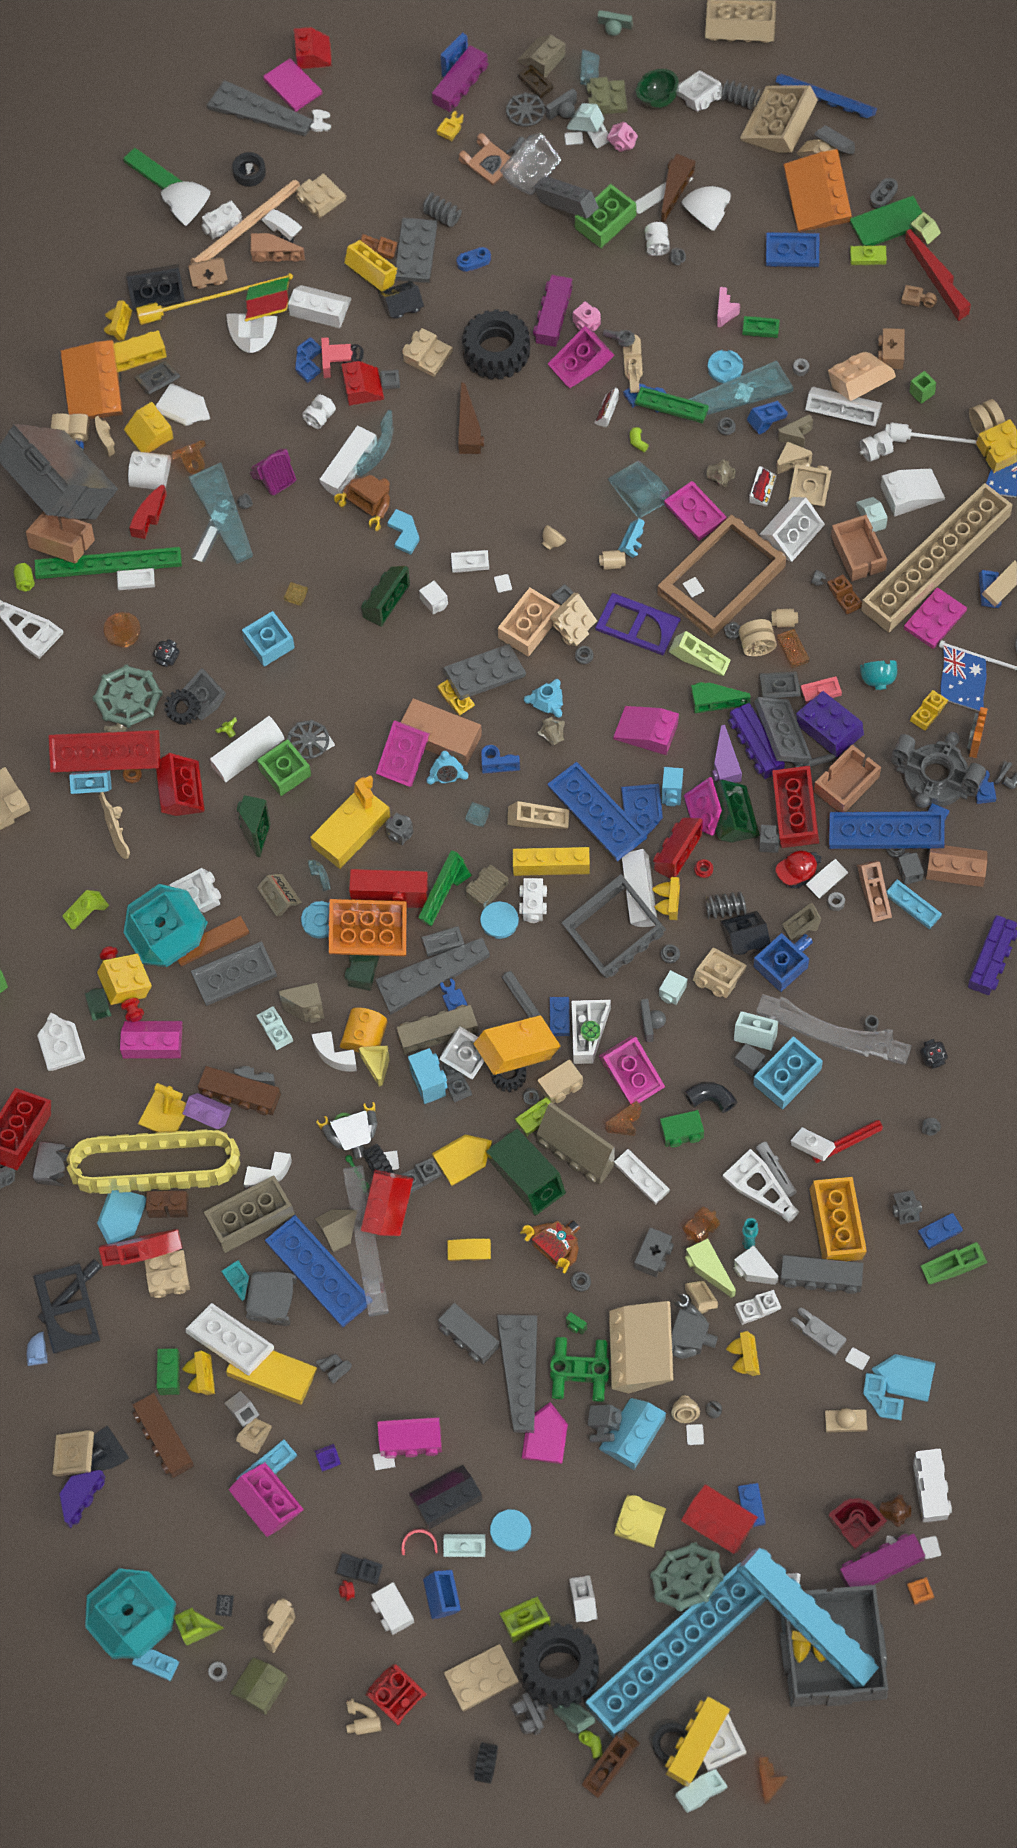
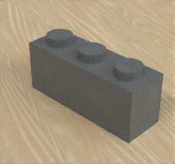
(468, 1334)

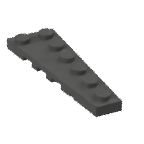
(248, 105)
(416, 980)
(519, 1348)

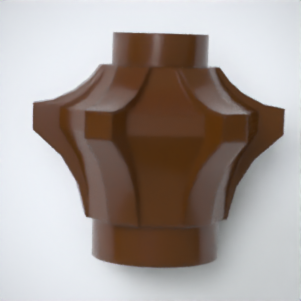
(896, 1510)

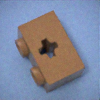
(199, 268)
(892, 347)

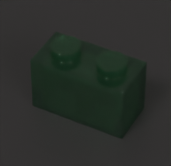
(361, 971)

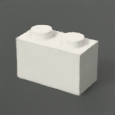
(392, 1608)

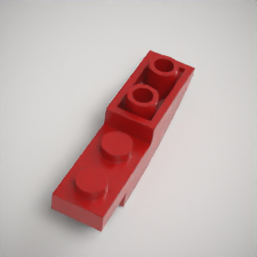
(140, 1249)

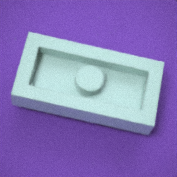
(464, 1545)

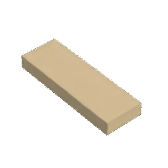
(1002, 585)

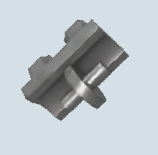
(532, 1713)

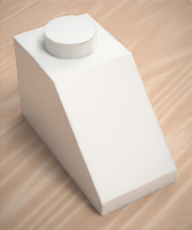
(754, 1267)
(583, 1598)

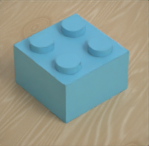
(268, 638)
(427, 1075)

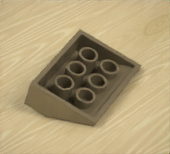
(575, 1144)

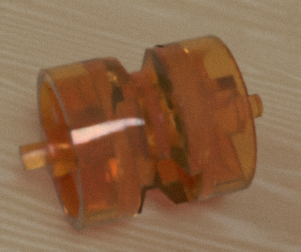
(704, 1223)

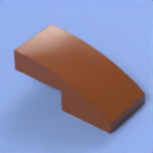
(383, 246)

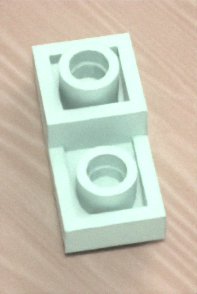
(274, 1028)

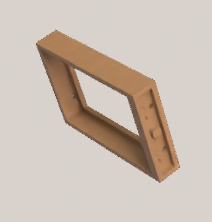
(692, 610)

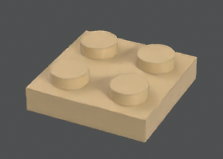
(73, 1453)

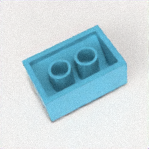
(636, 1431)

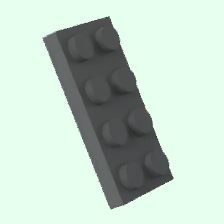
(416, 250)
(484, 672)
(782, 730)
(233, 973)

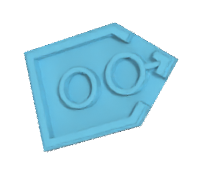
(121, 1215)
(907, 1376)

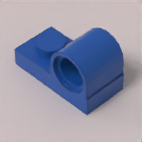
(763, 416)
(498, 764)

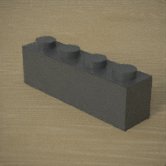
(566, 196)
(821, 1273)

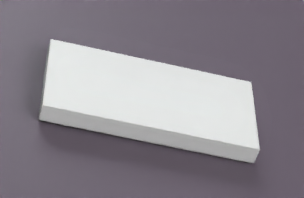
(229, 1339)

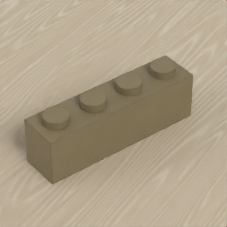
(435, 1029)

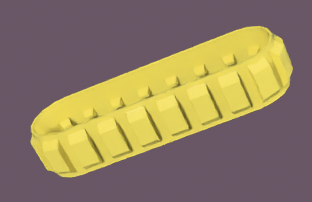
(156, 1141)

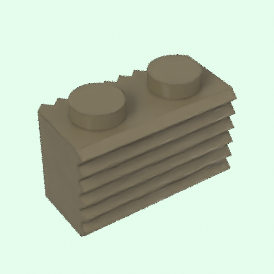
(486, 887)

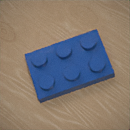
(792, 249)

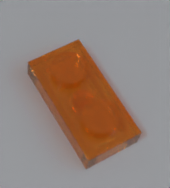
(793, 648)

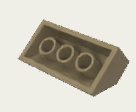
(249, 1214)

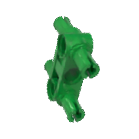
(579, 1369)

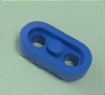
(474, 259)

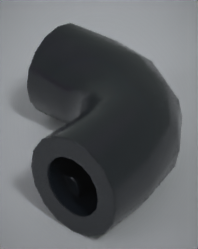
(711, 1092)

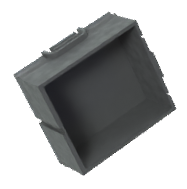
(55, 472)
(821, 1682)

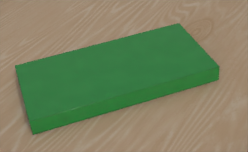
(886, 222)

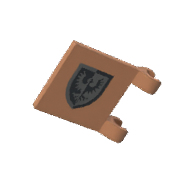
(487, 160)

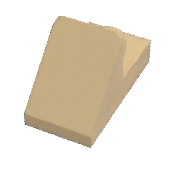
(254, 1435)

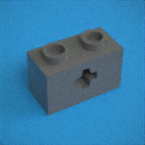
(654, 1242)

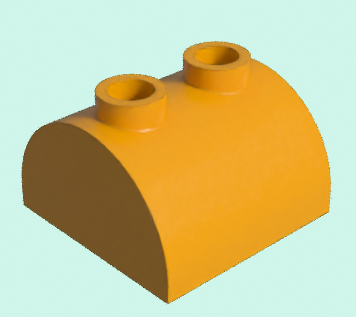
(363, 1029)

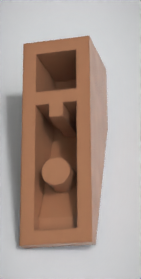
(874, 890)

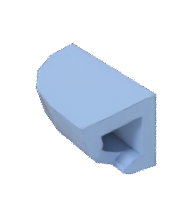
(36, 1350)

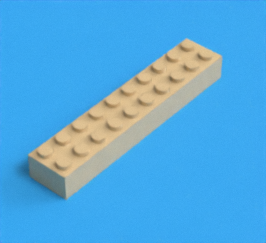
(936, 557)

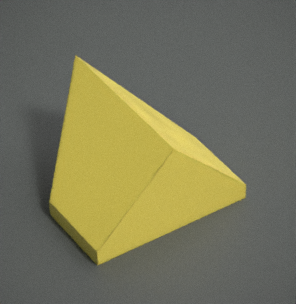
(376, 1060)

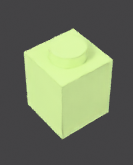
(925, 228)

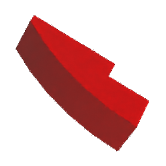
(148, 513)

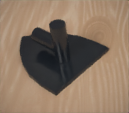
(106, 1451)

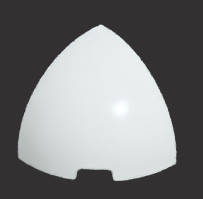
(185, 199)
(707, 204)
(251, 334)

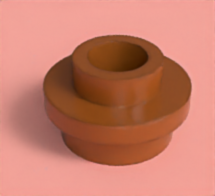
(126, 775)

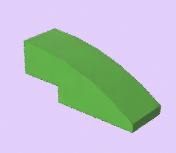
(954, 1263)

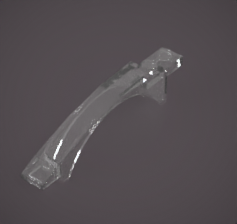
(860, 1042)
(366, 1243)

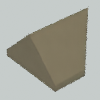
(337, 1227)

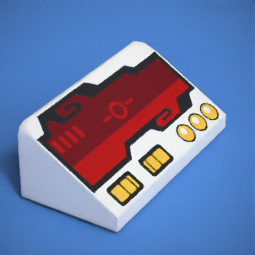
(607, 408)
(762, 487)

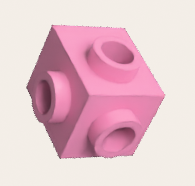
(622, 137)
(586, 316)

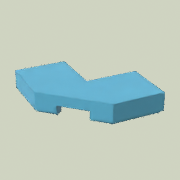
(409, 537)
(875, 1392)

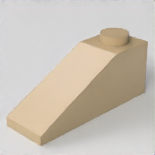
(537, 816)

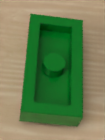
(760, 327)

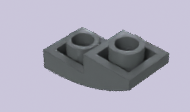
(248, 1072)
(456, 1083)
(423, 1174)

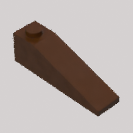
(679, 174)
(469, 430)

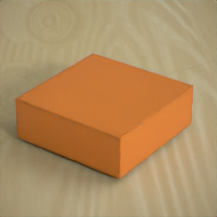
(920, 1591)

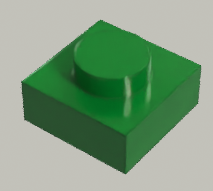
(462, 875)
(576, 1324)

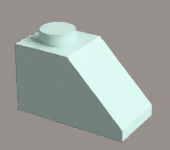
(586, 118)
(874, 511)

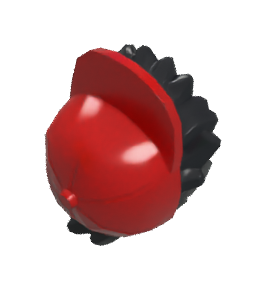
(798, 868)

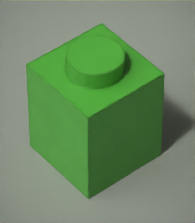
(922, 387)

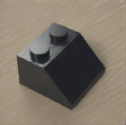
(401, 299)
(746, 933)

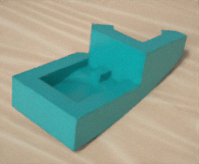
(237, 1278)

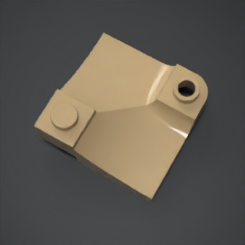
(11, 800)

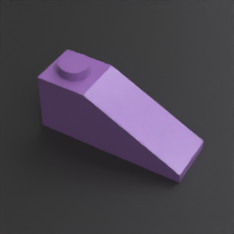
(726, 763)

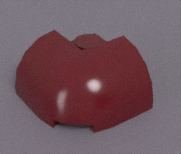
(857, 1521)

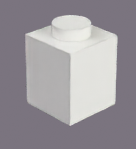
(433, 597)

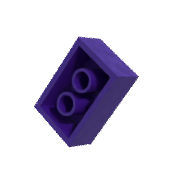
(830, 724)

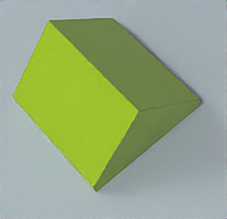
(524, 1619)

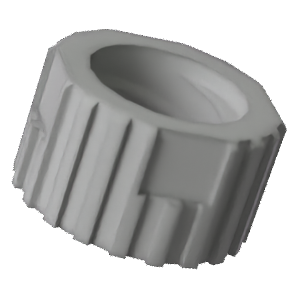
(804, 363)
(836, 896)
(218, 1665)

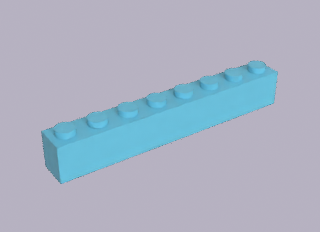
(808, 1617)

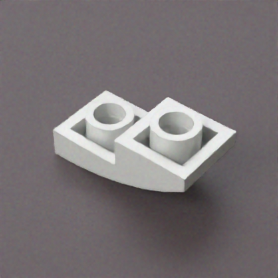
(278, 220)
(827, 878)
(758, 1307)

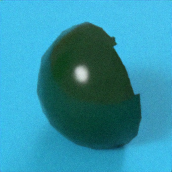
(658, 88)

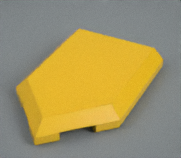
(462, 1157)

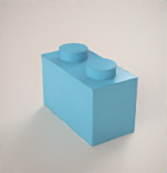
(90, 782)
(672, 786)

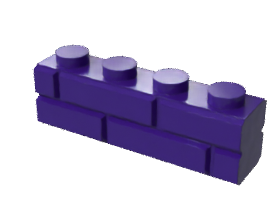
(755, 739)
(992, 955)

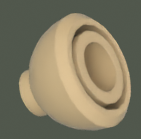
(552, 538)
(685, 1410)

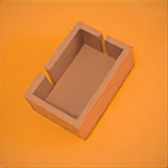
(68, 544)
(856, 550)
(847, 779)

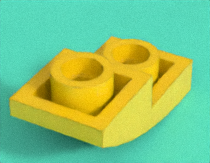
(450, 696)
(929, 710)
(469, 1249)

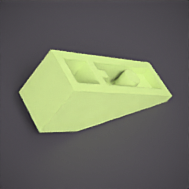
(699, 654)
(707, 1265)

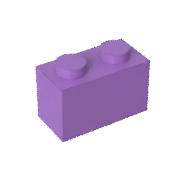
(207, 1111)

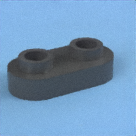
(882, 194)

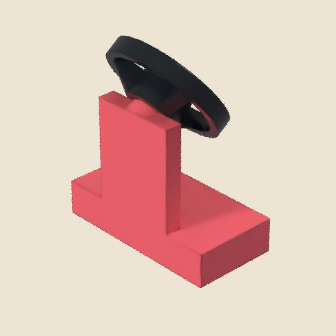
(338, 353)

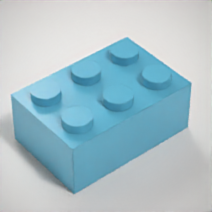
(788, 1072)

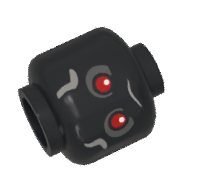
(166, 653)
(933, 1054)

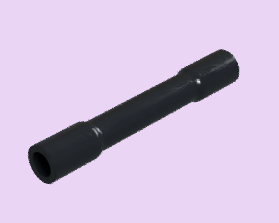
(88, 1272)

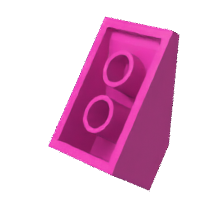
(580, 357)
(647, 728)
(632, 1070)

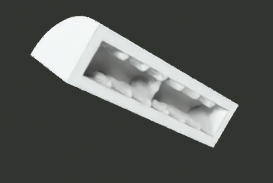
(838, 406)
(343, 466)
(247, 749)
(638, 874)

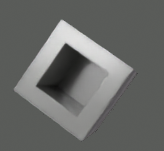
(241, 1409)

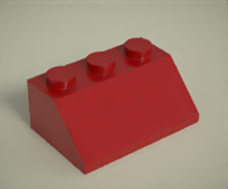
(180, 785)
(678, 847)
(387, 1203)
(719, 1519)

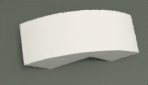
(340, 1060)
(280, 1166)

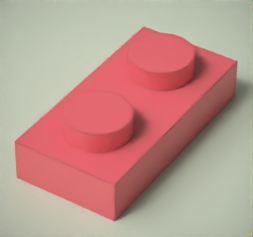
(829, 686)

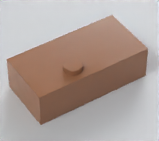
(446, 730)

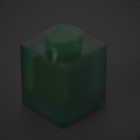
(98, 1004)

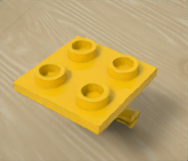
(164, 1110)

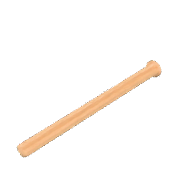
(248, 222)

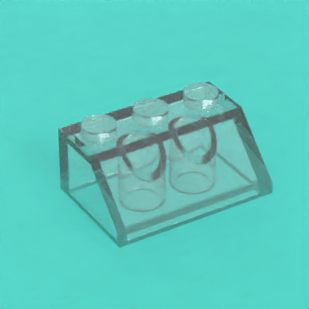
(530, 163)

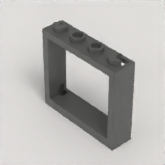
(593, 906)

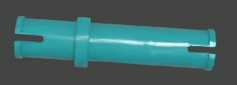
(750, 1232)

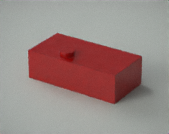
(795, 806)
(390, 886)
(20, 1126)

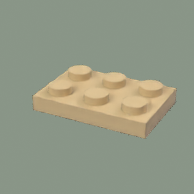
(481, 1677)

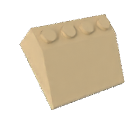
(740, 20)
(780, 117)
(641, 1346)

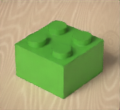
(284, 767)

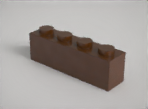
(239, 1091)
(163, 1435)

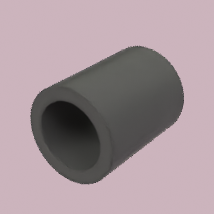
(873, 1020)

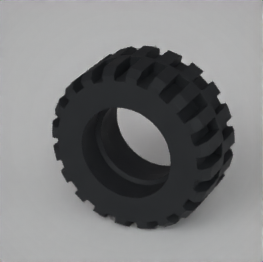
(496, 325)
(559, 1640)

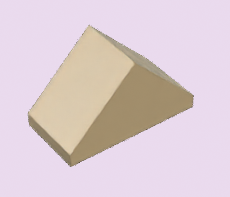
(792, 455)

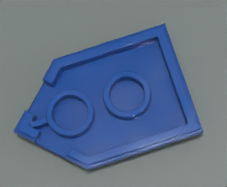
(643, 805)

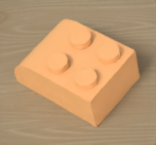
(859, 375)
(528, 622)

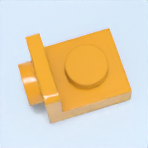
(363, 791)

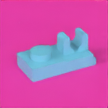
(629, 541)
(157, 1664)

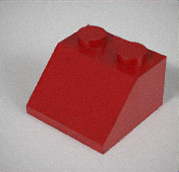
(312, 48)
(361, 383)

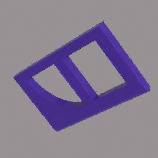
(665, 621)

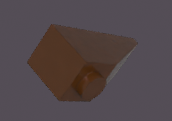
(611, 1763)

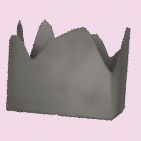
(49, 1163)

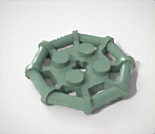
(127, 686)
(682, 1568)

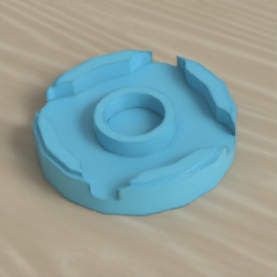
(725, 366)
(315, 919)
(499, 920)
(510, 1530)

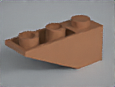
(272, 248)

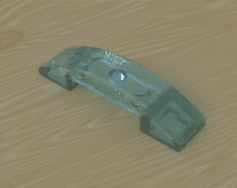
(369, 461)

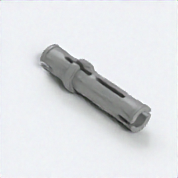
(776, 1169)

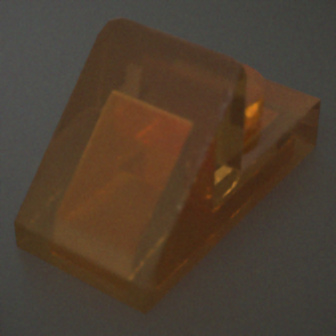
(621, 1122)
(769, 1785)

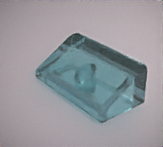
(589, 66)

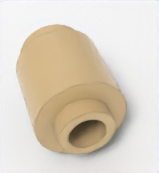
(612, 559)
(784, 618)

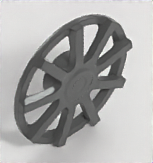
(525, 109)
(308, 738)

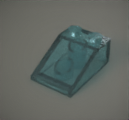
(640, 488)

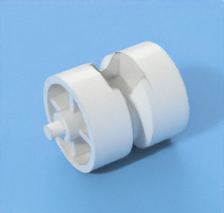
(657, 239)
(319, 411)
(879, 445)

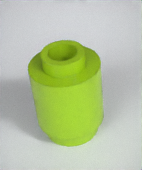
(23, 577)

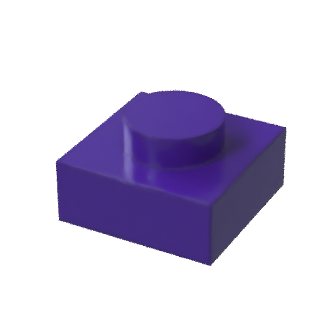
(327, 1457)

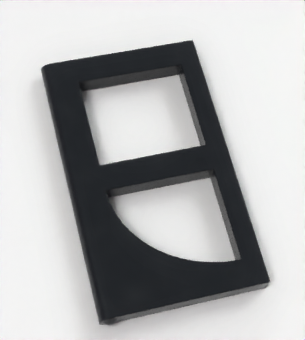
(59, 1338)

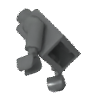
(690, 1331)

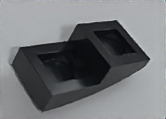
(359, 1569)

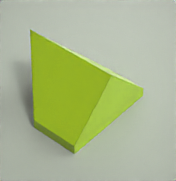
(195, 1626)

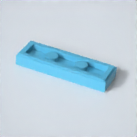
(913, 904)
(275, 1458)

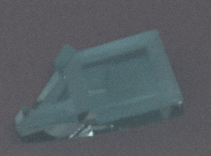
(317, 868)

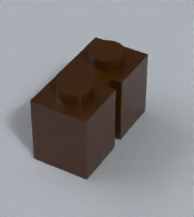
(175, 1201)

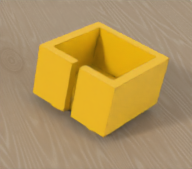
(1002, 444)

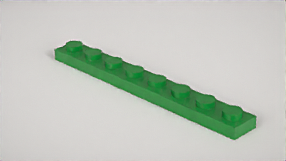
(109, 563)

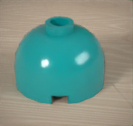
(879, 674)

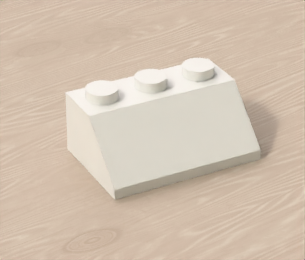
(318, 306)
(793, 527)

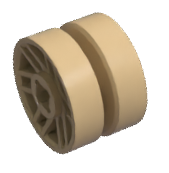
(986, 416)
(757, 637)

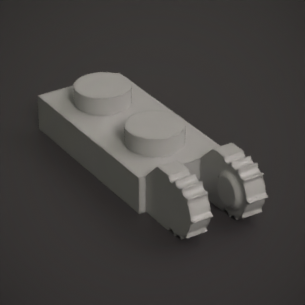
(819, 1332)

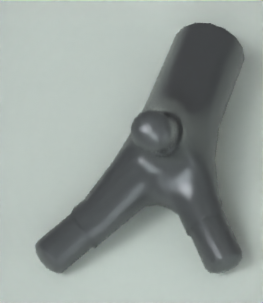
(518, 143)

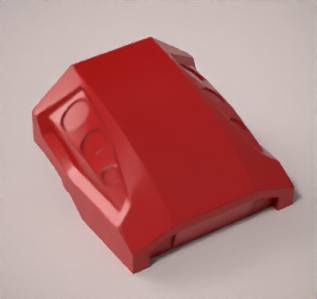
(395, 1693)

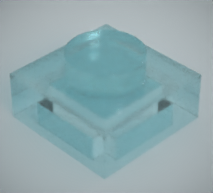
(477, 814)

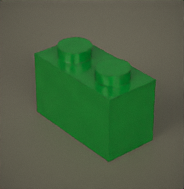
(682, 1129)
(168, 1372)

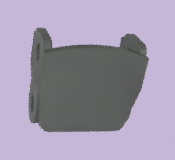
(270, 1297)

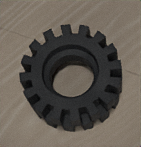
(175, 699)
(510, 1084)
(377, 1159)
(486, 1762)

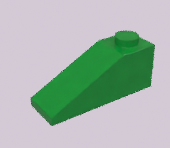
(714, 697)

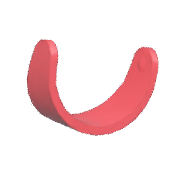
(422, 1530)

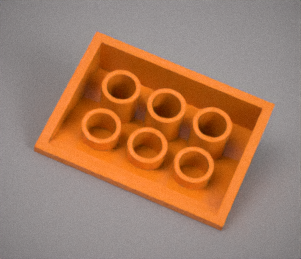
(818, 191)
(92, 380)
(367, 927)

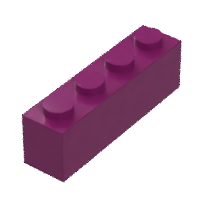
(460, 78)
(553, 310)
(883, 1563)

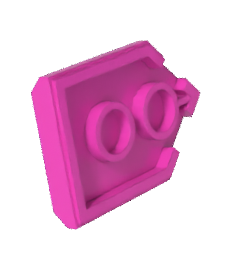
(704, 804)
(548, 1438)

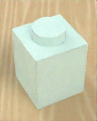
(672, 988)

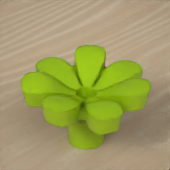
(227, 727)

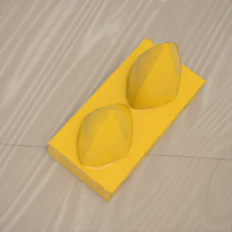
(120, 319)
(672, 891)
(747, 1346)
(202, 1367)
(802, 1646)

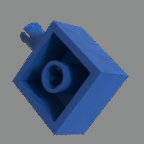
(783, 961)

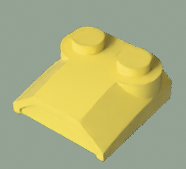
(639, 1521)

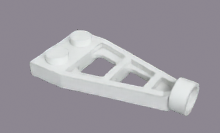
(42, 640)
(744, 1170)

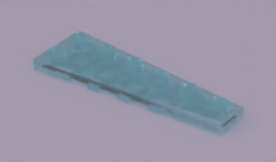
(746, 389)
(218, 501)

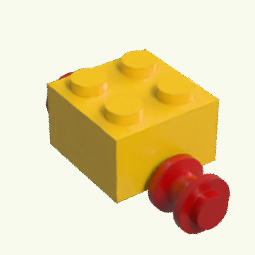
(124, 981)

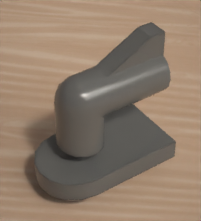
(1010, 783)
(341, 1367)

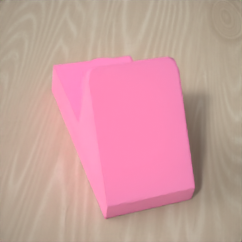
(726, 310)

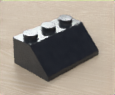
(156, 285)
(446, 1496)

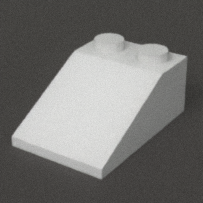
(910, 490)

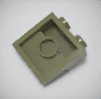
(608, 95)

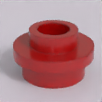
(703, 864)
(346, 1590)

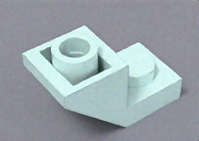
(701, 1790)

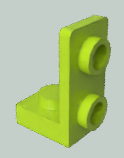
(83, 907)

